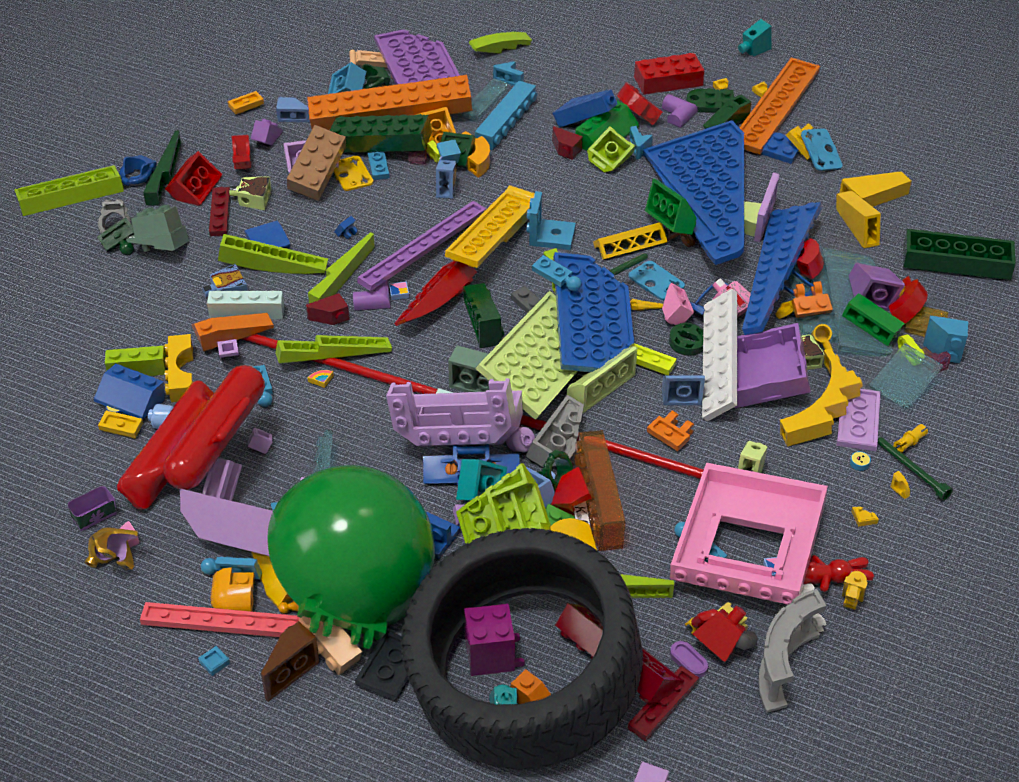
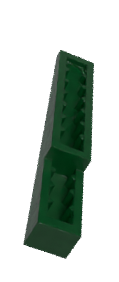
(163, 172)

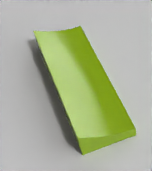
(69, 190)

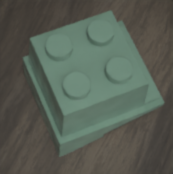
(158, 228)

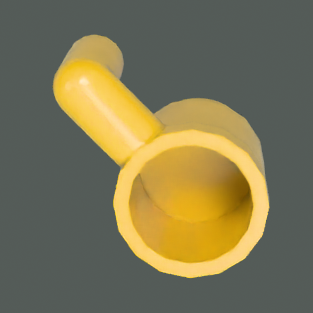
(822, 335)

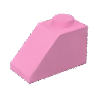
(676, 305)

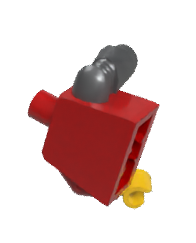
(722, 631)

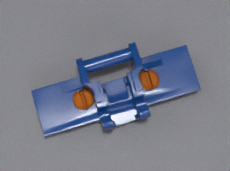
(446, 468)

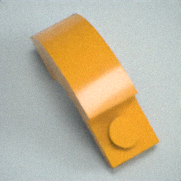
(480, 159)

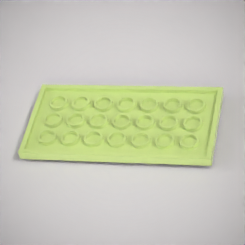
(531, 358)

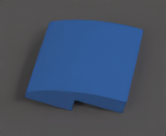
(269, 233)

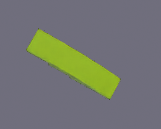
(496, 42)

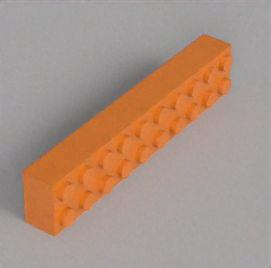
(392, 100)

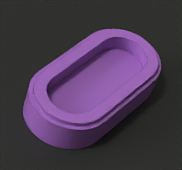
(687, 657)

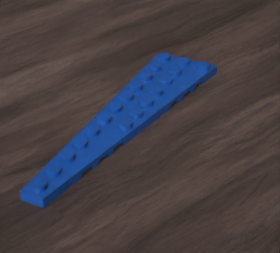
(777, 259)

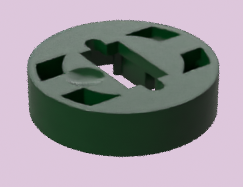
(683, 345)

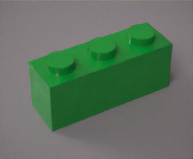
(873, 319)

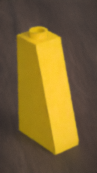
(878, 188)
(860, 218)

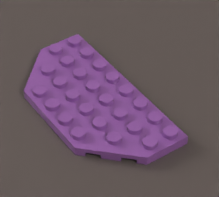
(414, 57)

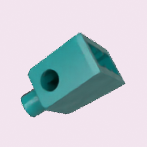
(757, 39)

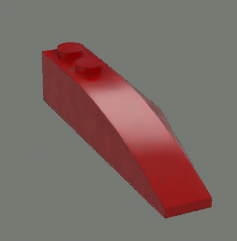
(439, 290)

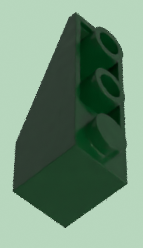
(734, 109)

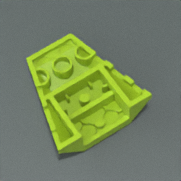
(504, 506)

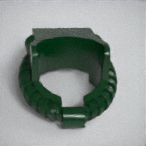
(375, 76)
(563, 466)

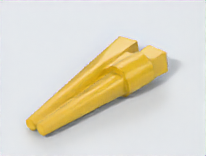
(642, 305)

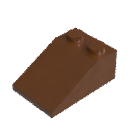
(290, 659)

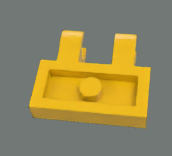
(795, 137)

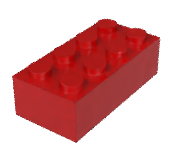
(669, 73)

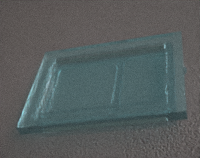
(906, 376)

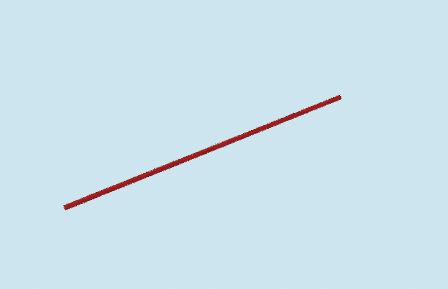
(525, 420)

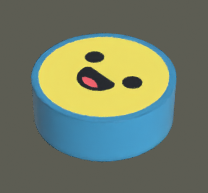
(860, 461)

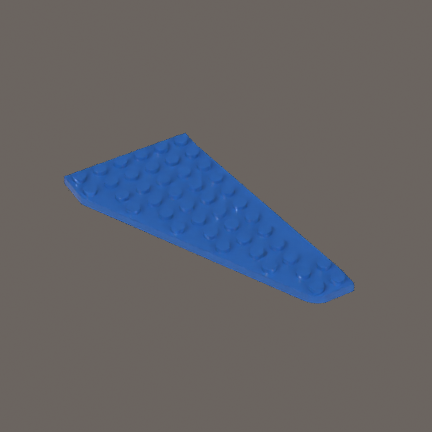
(710, 176)

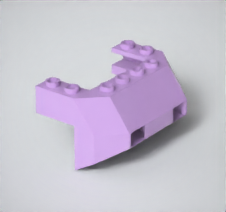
(456, 417)
(221, 519)

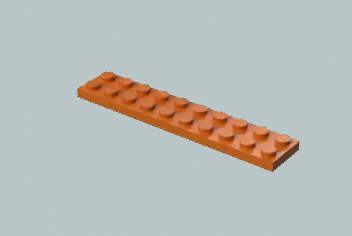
(777, 103)

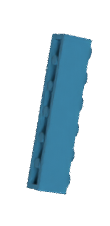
(507, 113)

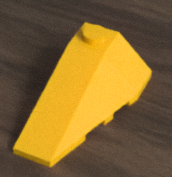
(271, 584)

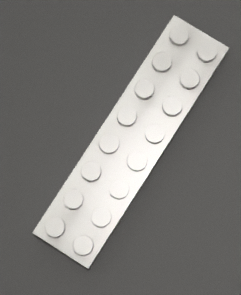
(720, 355)

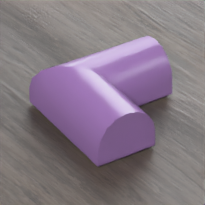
(680, 110)
(374, 299)

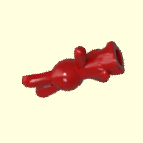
(835, 571)

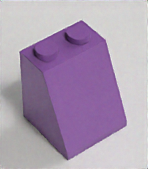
(875, 284)

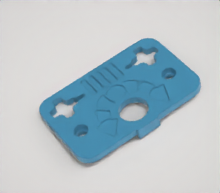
(817, 150)
(658, 276)

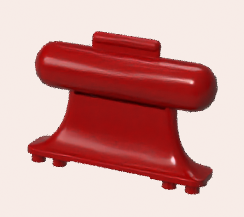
(192, 436)

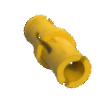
(910, 438)

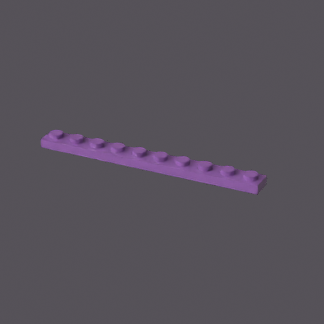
(420, 246)

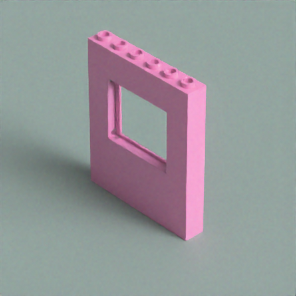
(758, 503)

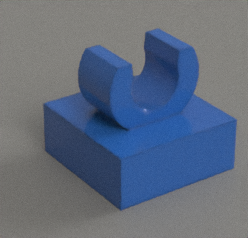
(345, 227)

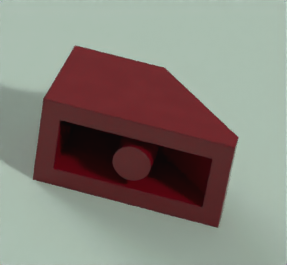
(566, 143)
(328, 310)

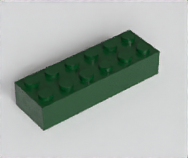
(384, 132)
(959, 254)

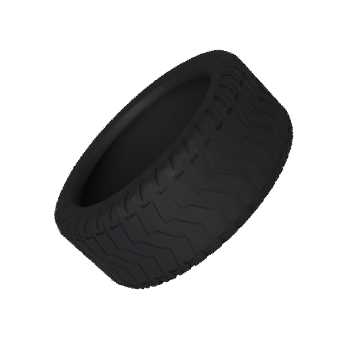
(503, 568)

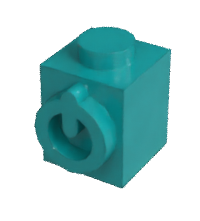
(503, 695)

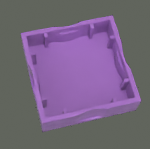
(771, 365)

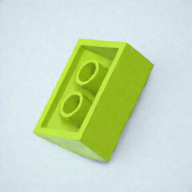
(142, 359)

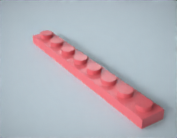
(216, 619)

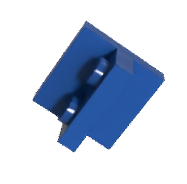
(443, 532)

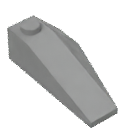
(558, 432)

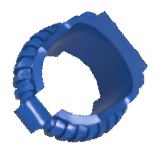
(137, 162)

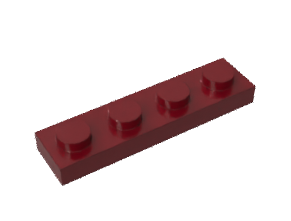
(219, 211)
(655, 713)

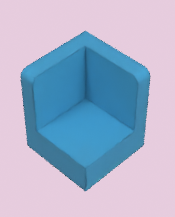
(449, 150)

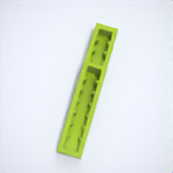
(342, 269)
(330, 347)
(648, 587)

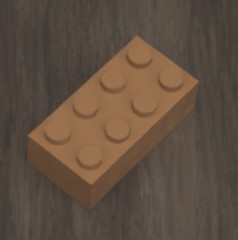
(316, 162)

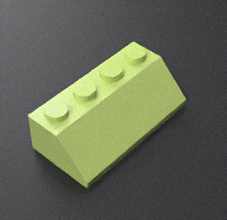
(603, 381)

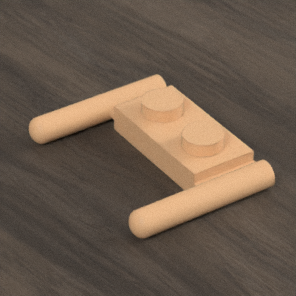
(367, 57)

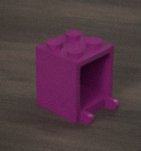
(490, 640)

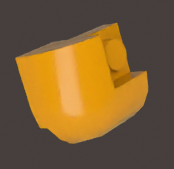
(232, 590)

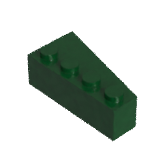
(483, 315)

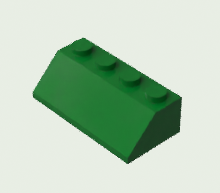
(618, 118)
(670, 208)

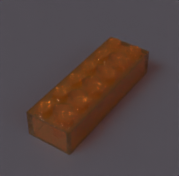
(605, 505)

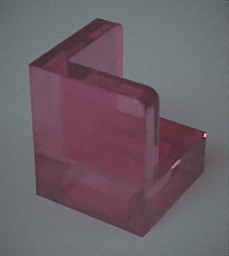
(943, 358)

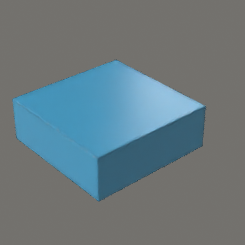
(214, 660)

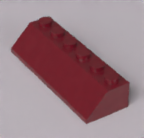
(586, 631)

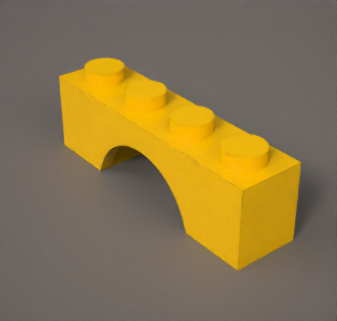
(179, 353)

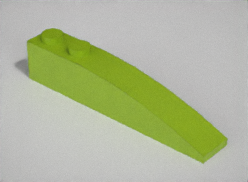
(268, 257)

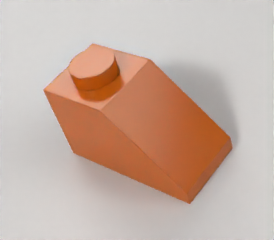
(529, 688)

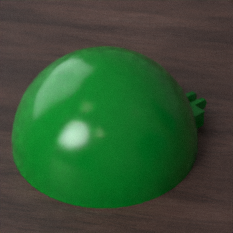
(351, 549)

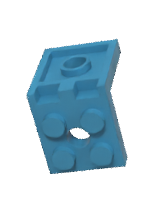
(542, 230)

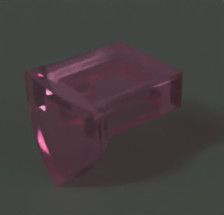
(418, 156)

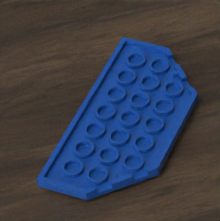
(594, 318)

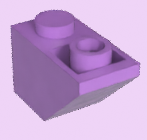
(265, 132)

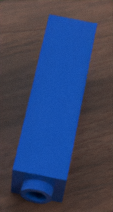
(584, 107)

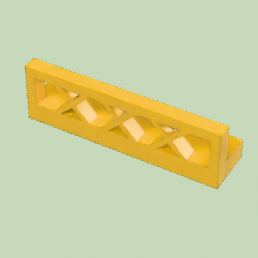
(628, 235)

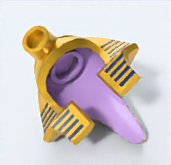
(109, 544)

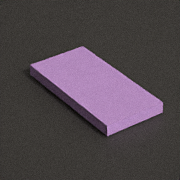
(766, 207)
(860, 424)

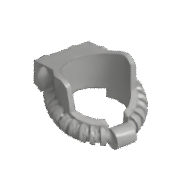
(109, 208)

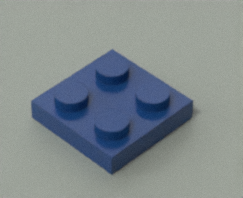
(780, 148)

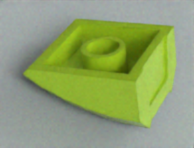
(610, 150)

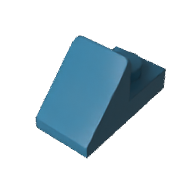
(507, 73)
(640, 142)

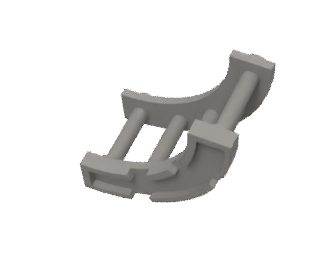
(785, 634)

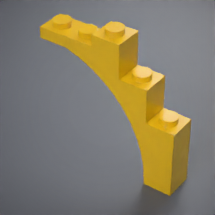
(818, 418)

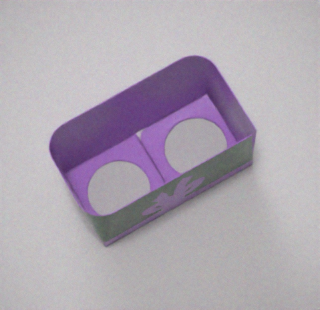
(101, 505)

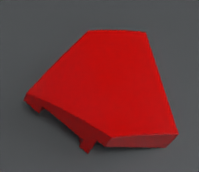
(571, 490)

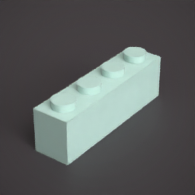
(245, 303)

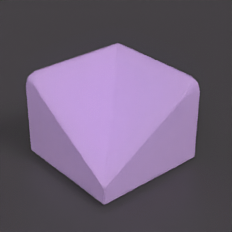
(260, 440)

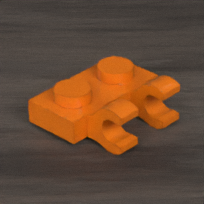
(811, 305)
(668, 433)

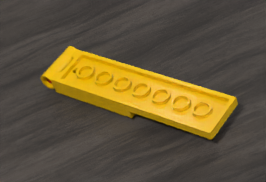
(492, 227)

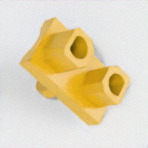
(854, 589)

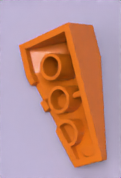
(229, 328)

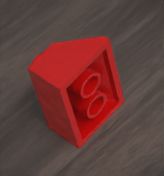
(194, 180)

